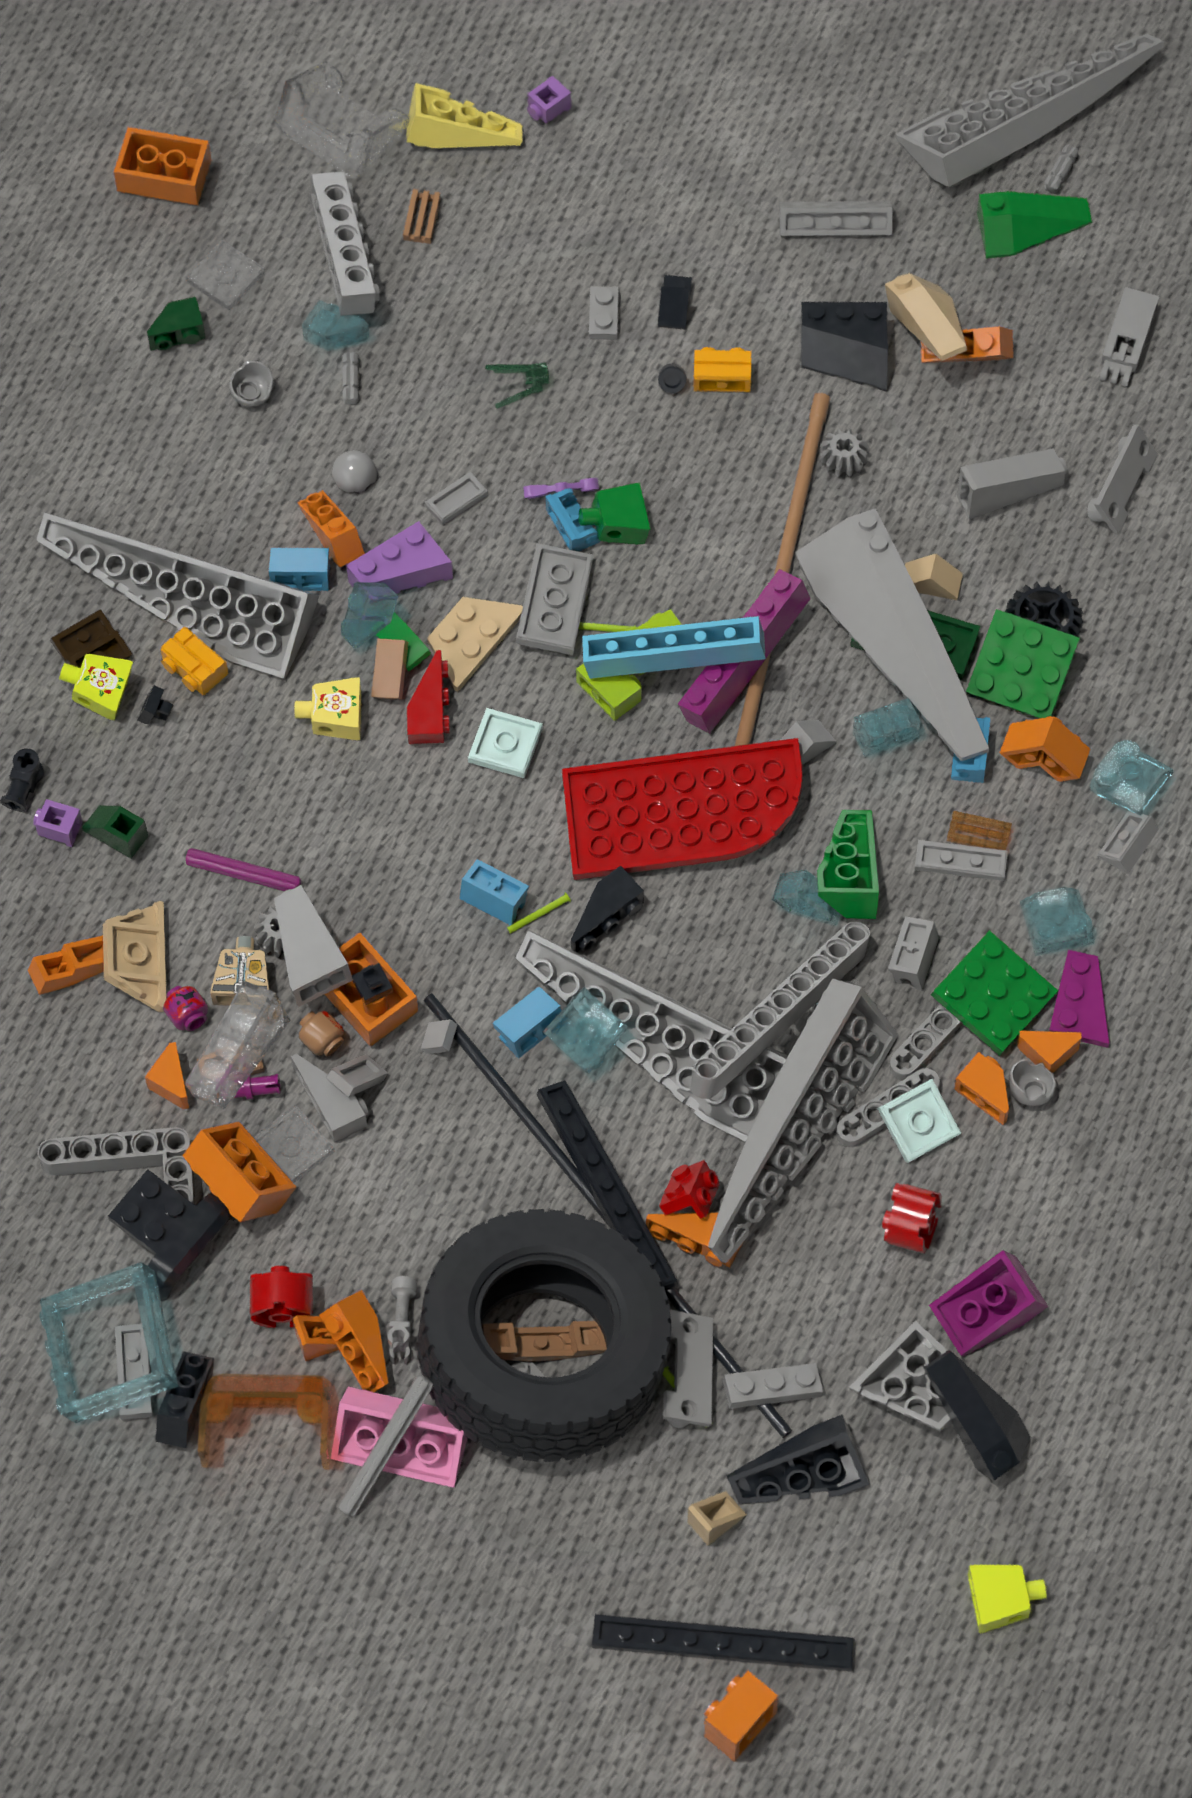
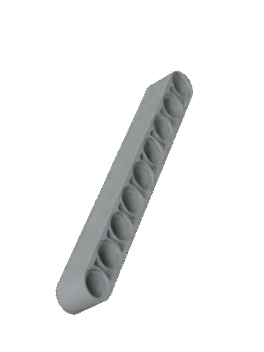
(779, 1010)

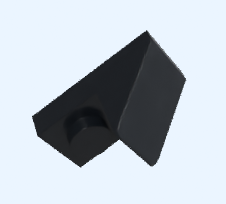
(674, 302)

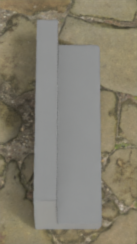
(835, 218)

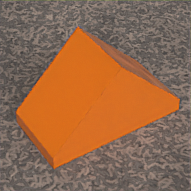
(1049, 1047)
(167, 1078)
(313, 1337)

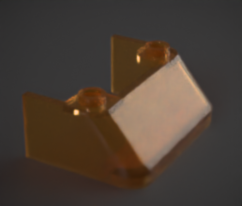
(307, 1393)

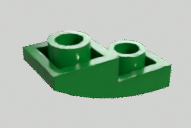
(400, 630)

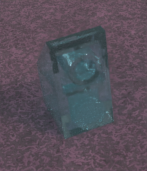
(330, 330)
(368, 612)

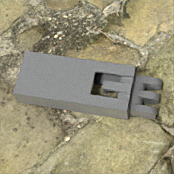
(1133, 323)

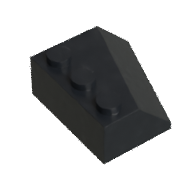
(846, 340)

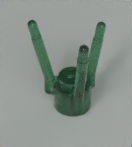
(533, 374)

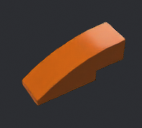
(69, 966)

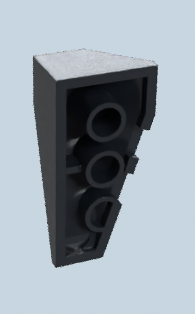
(981, 1417)
(810, 1462)

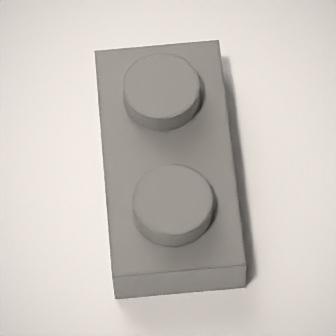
(603, 312)

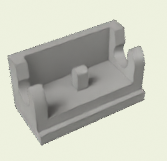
(914, 951)

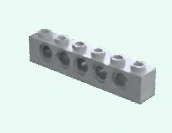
(343, 243)

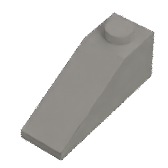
(338, 1112)

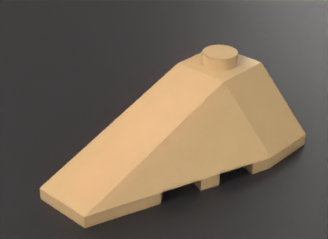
(927, 314)

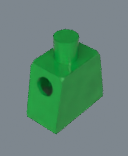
(618, 515)

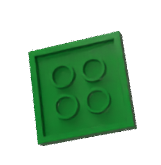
(1022, 665)
(994, 992)

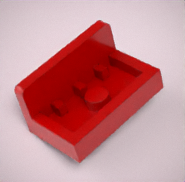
(692, 1187)

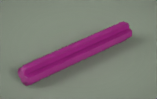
(241, 870)

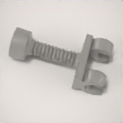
(399, 1335)

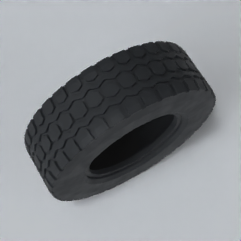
(530, 1412)

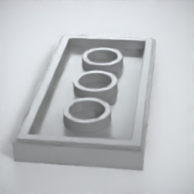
(554, 599)

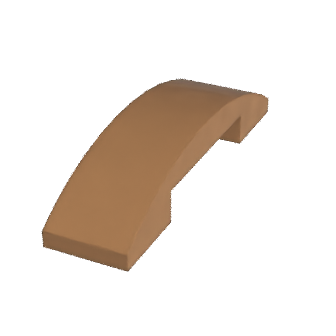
(544, 1343)

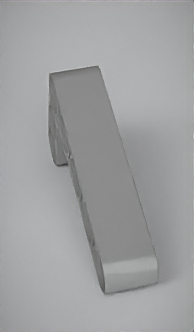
(129, 1158)

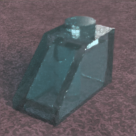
(799, 896)

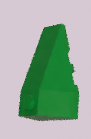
(1020, 220)
(849, 867)

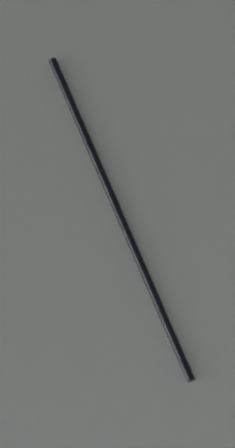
(574, 1175)

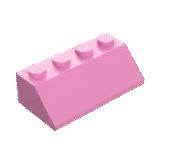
(427, 1451)

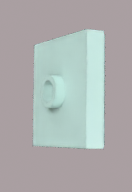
(505, 743)
(919, 1120)

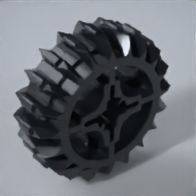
(1047, 603)

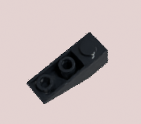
(609, 903)
(182, 1403)

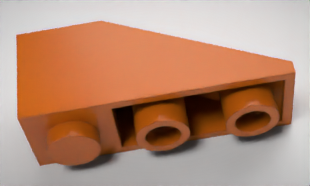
(981, 345)
(332, 528)
(688, 1232)
(358, 1337)

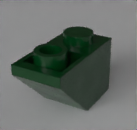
(176, 324)
(117, 829)

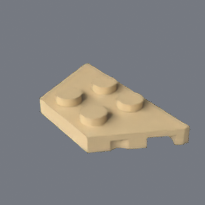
(471, 635)
(137, 954)

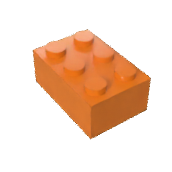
(162, 166)
(382, 1015)
(239, 1171)

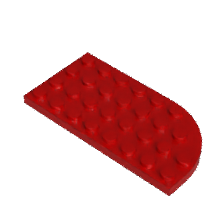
(680, 807)

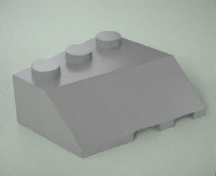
(901, 1381)

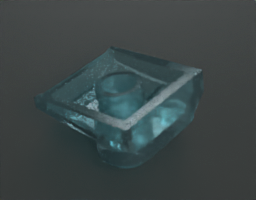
(1129, 777)
(1056, 920)
(586, 1030)

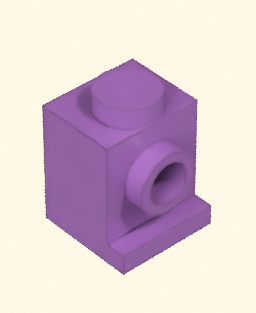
(548, 100)
(53, 813)

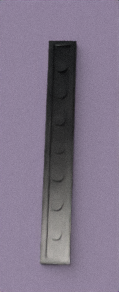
(601, 1175)
(723, 1643)

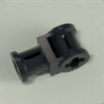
(24, 777)

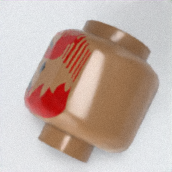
(321, 1033)

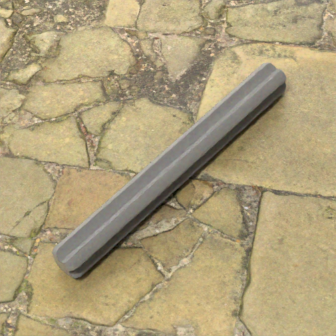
(386, 1445)

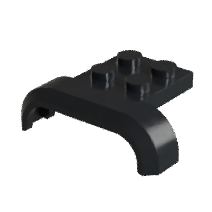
(168, 1226)

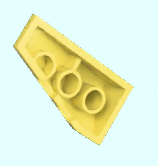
(446, 123)

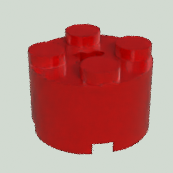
(912, 1217)
(280, 1296)

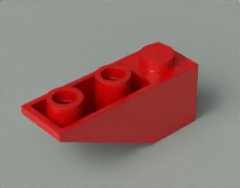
(425, 710)

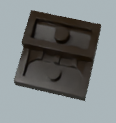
(90, 636)

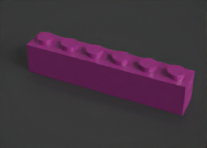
(722, 683)

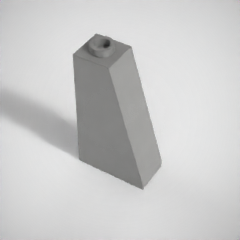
(1008, 480)
(309, 950)

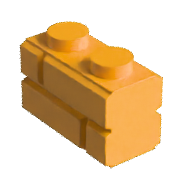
(722, 370)
(193, 661)

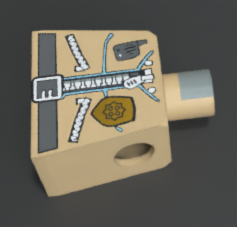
(238, 966)

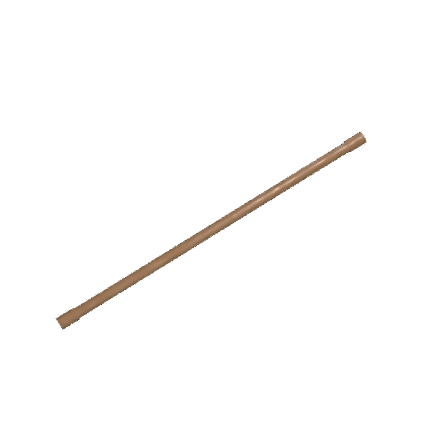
(817, 418)

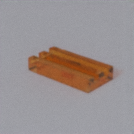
(982, 822)

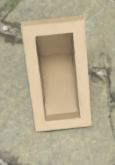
(935, 577)
(714, 1516)

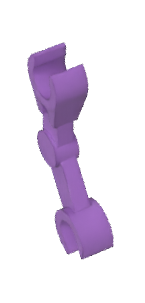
(537, 491)

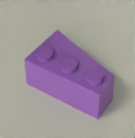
(403, 561)

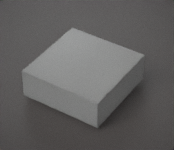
(439, 1036)

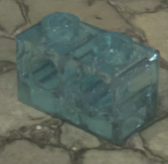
(886, 727)

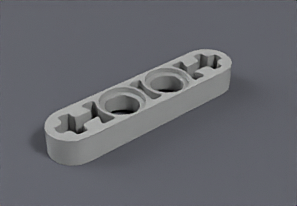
(925, 1030)
(852, 1120)

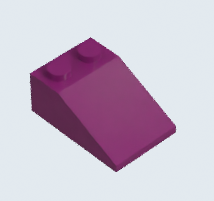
(988, 1303)

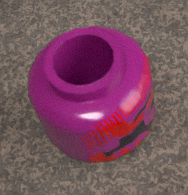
(185, 1008)

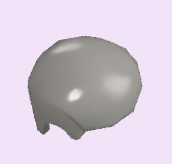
(251, 384)
(354, 471)
(1039, 1078)

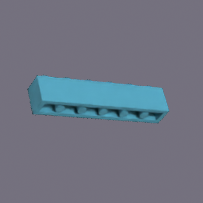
(674, 647)

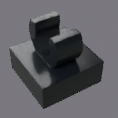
(155, 706)
(372, 983)

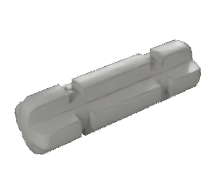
(1061, 169)
(350, 378)

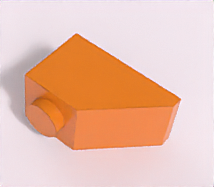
(985, 1086)

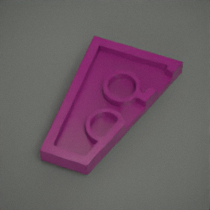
(1081, 1000)

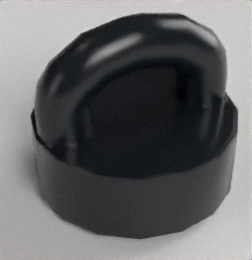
(672, 378)

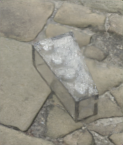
(237, 1044)

